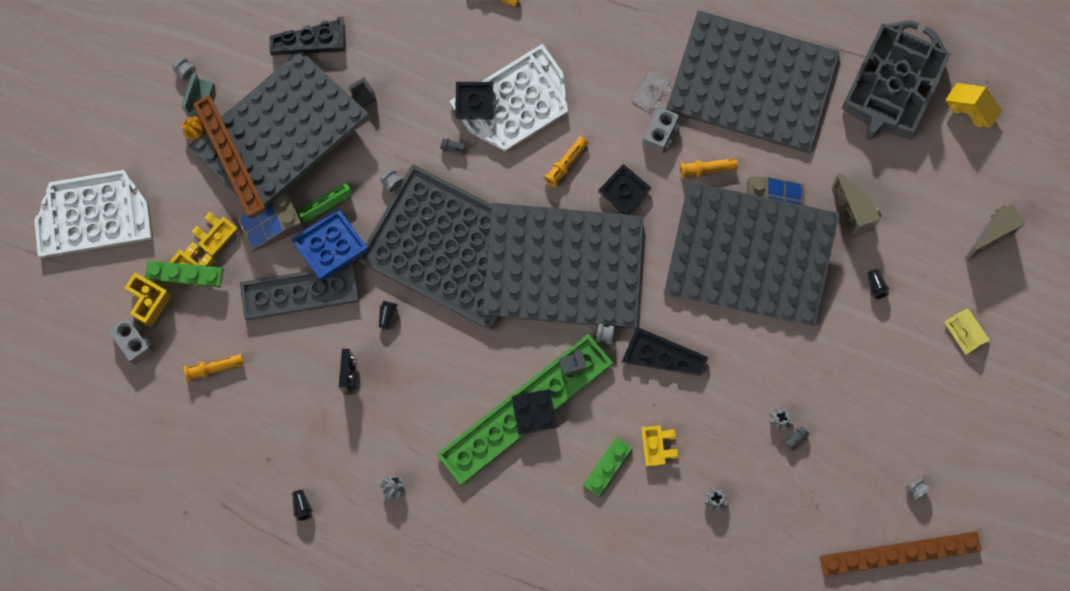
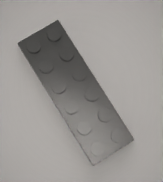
(297, 293)

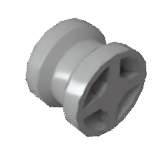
(183, 68)
(391, 180)
(604, 334)
(918, 488)

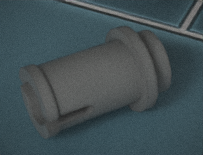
(452, 146)
(797, 438)

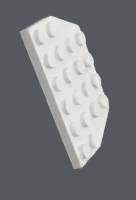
(525, 100)
(91, 215)

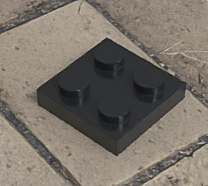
(474, 100)
(624, 189)
(347, 366)
(534, 412)

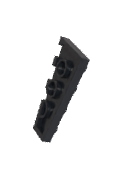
(314, 39)
(659, 353)

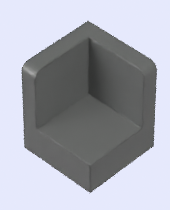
(362, 92)
(573, 363)

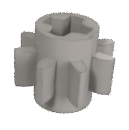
(787, 416)
(392, 487)
(713, 503)

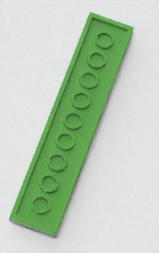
(499, 428)

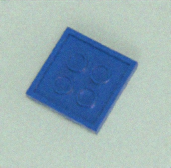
(330, 245)

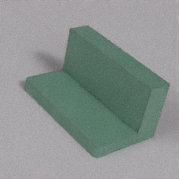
(196, 91)

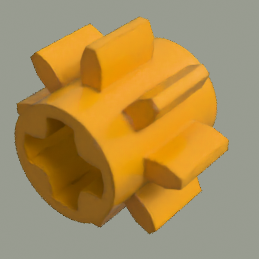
(192, 128)

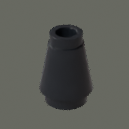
(877, 284)
(387, 314)
(301, 506)

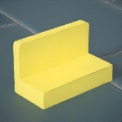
(966, 331)

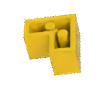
(975, 102)
(151, 299)

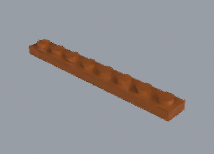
(230, 157)
(900, 553)

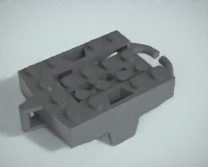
(886, 55)

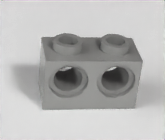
(656, 128)
(128, 343)

